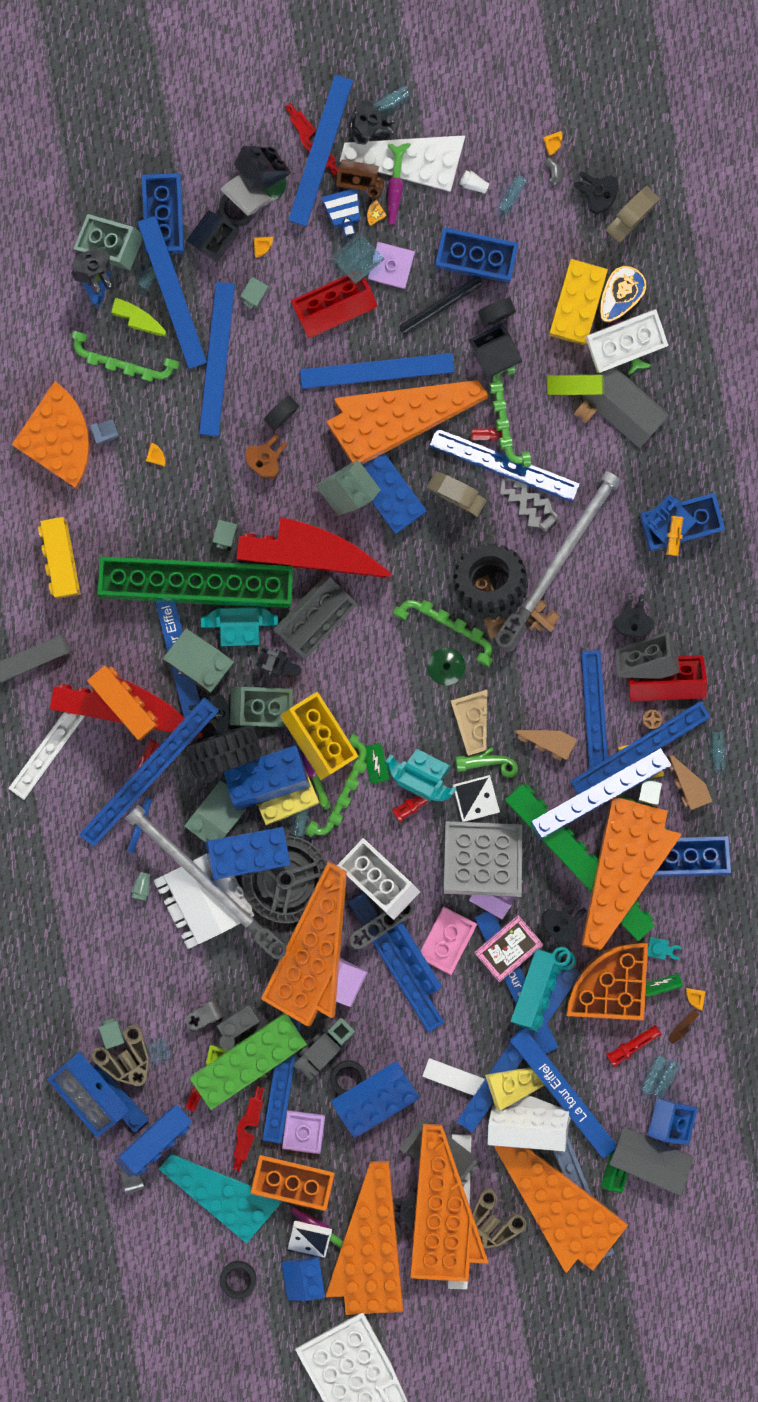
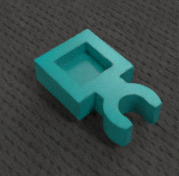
(659, 948)

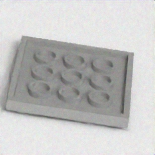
(483, 859)

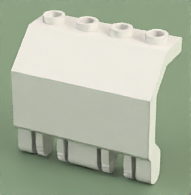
(197, 906)

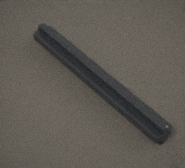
(440, 305)

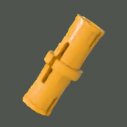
(674, 535)

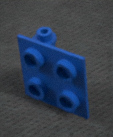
(660, 518)

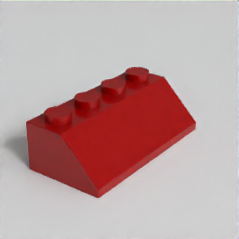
(333, 304)
(687, 684)

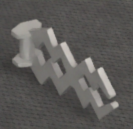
(523, 497)

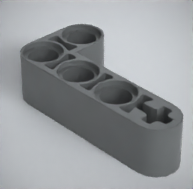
(381, 928)

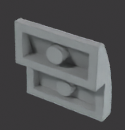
(244, 197)

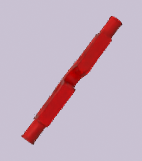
(306, 131)
(246, 1138)

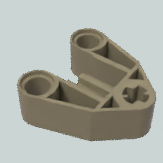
(632, 213)
(457, 493)
(114, 1068)
(504, 1232)

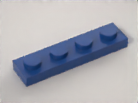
(414, 958)
(135, 1117)

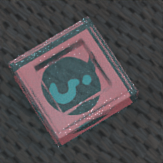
(159, 1050)

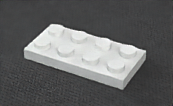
(626, 341)

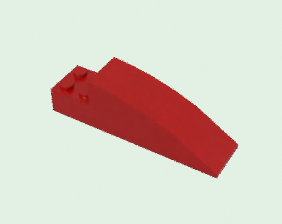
(308, 548)
(92, 705)

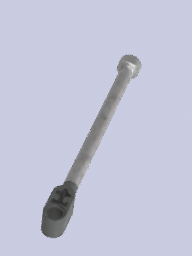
(609, 482)
(136, 816)

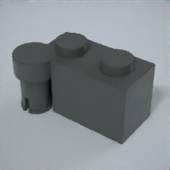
(236, 1025)
(316, 1056)

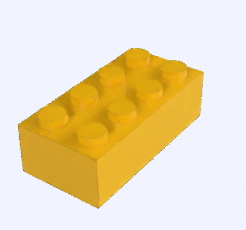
(578, 302)
(60, 558)
(319, 735)

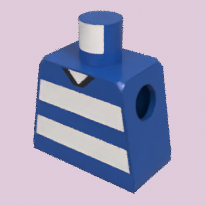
(343, 210)

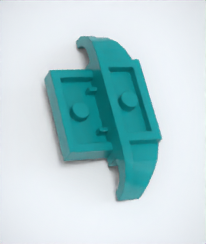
(239, 625)
(421, 776)

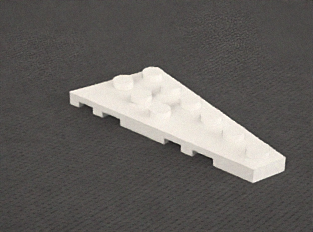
(425, 161)

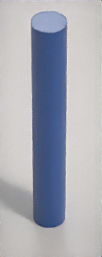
(137, 830)

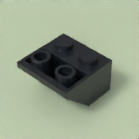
(261, 166)
(213, 236)
(495, 350)

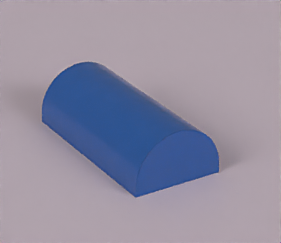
(697, 858)

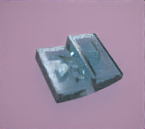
(357, 258)

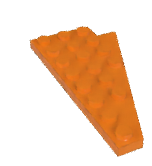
(386, 419)
(628, 859)
(309, 970)
(567, 1215)
(443, 1224)
(369, 1257)

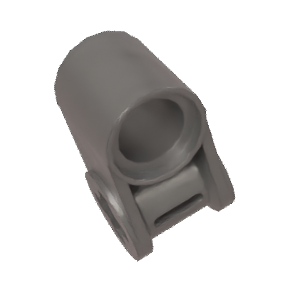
(207, 1013)
(132, 1183)

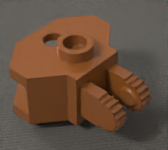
(265, 455)

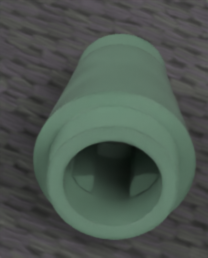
(141, 887)

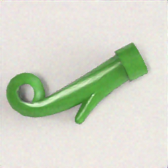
(481, 759)

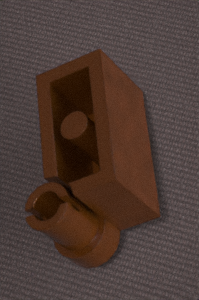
(359, 177)

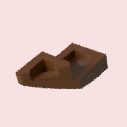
(682, 1029)

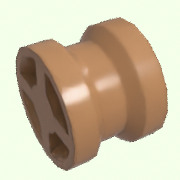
(585, 411)
(652, 719)

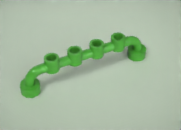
(111, 363)
(503, 423)
(443, 617)
(343, 799)

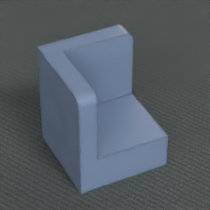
(104, 431)

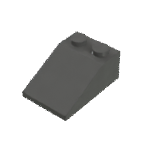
(648, 658)

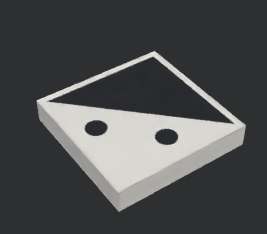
(476, 798)
(309, 1239)

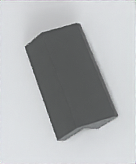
(627, 407)
(315, 616)
(651, 1161)

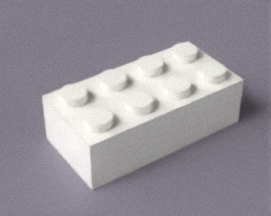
(378, 878)
(528, 1128)

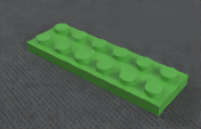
(248, 1061)

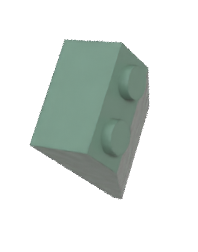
(116, 238)
(348, 488)
(198, 660)
(259, 706)
(215, 815)

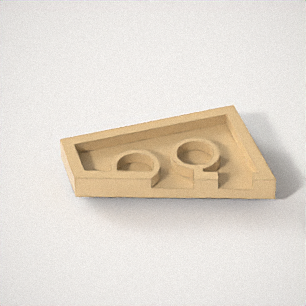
(472, 720)

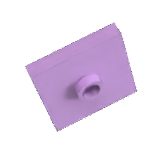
(395, 267)
(303, 1132)

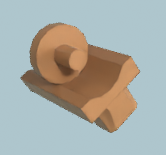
(547, 621)

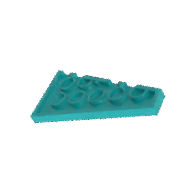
(221, 1195)

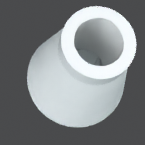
(473, 182)

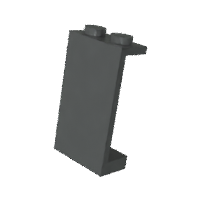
(463, 1159)

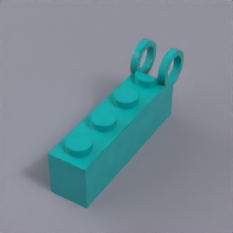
(538, 987)

